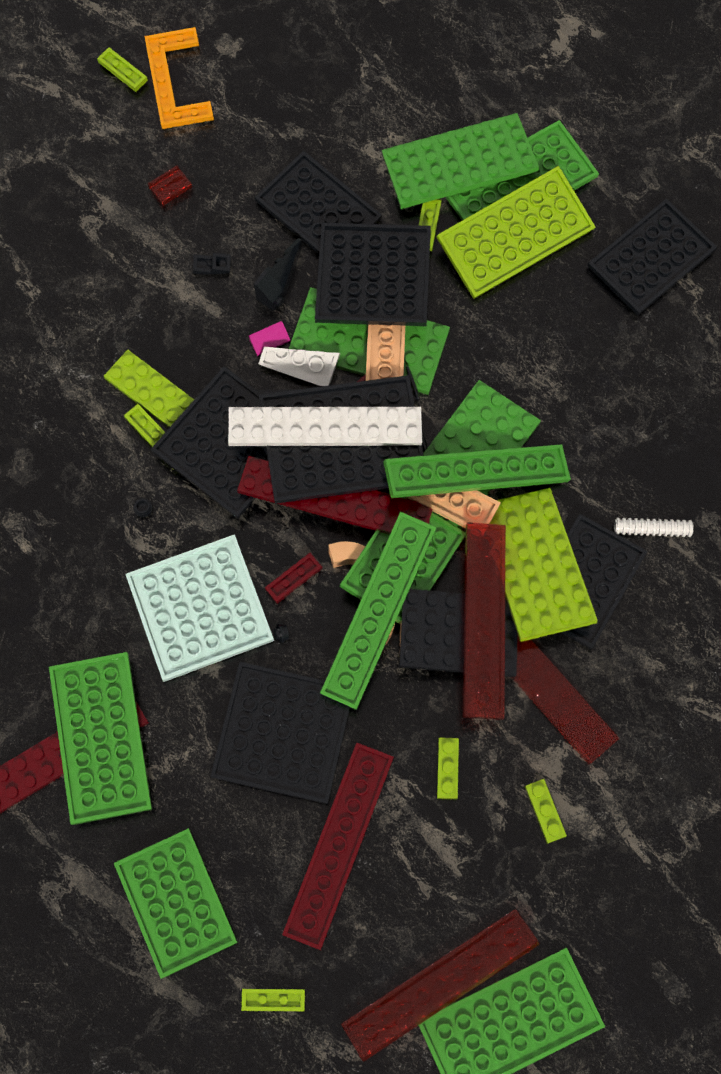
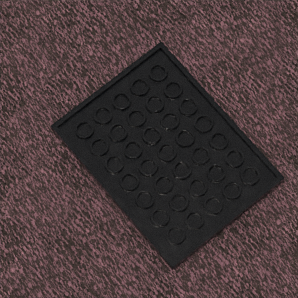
(336, 470)

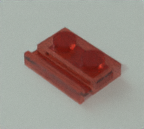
(169, 185)

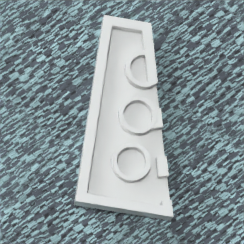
(309, 366)

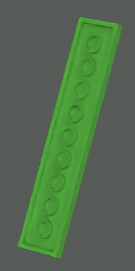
(476, 471)
(378, 610)

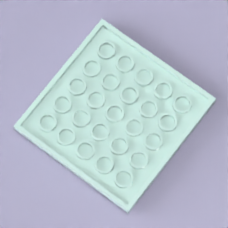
(199, 608)

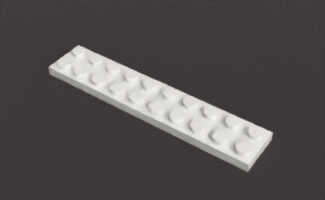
(325, 426)

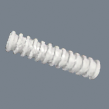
(653, 527)

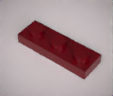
(293, 578)

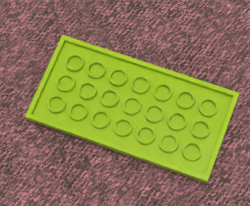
(515, 232)
(540, 568)

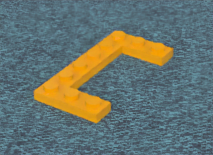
(170, 114)

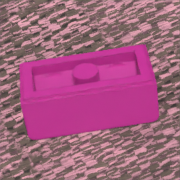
(269, 337)

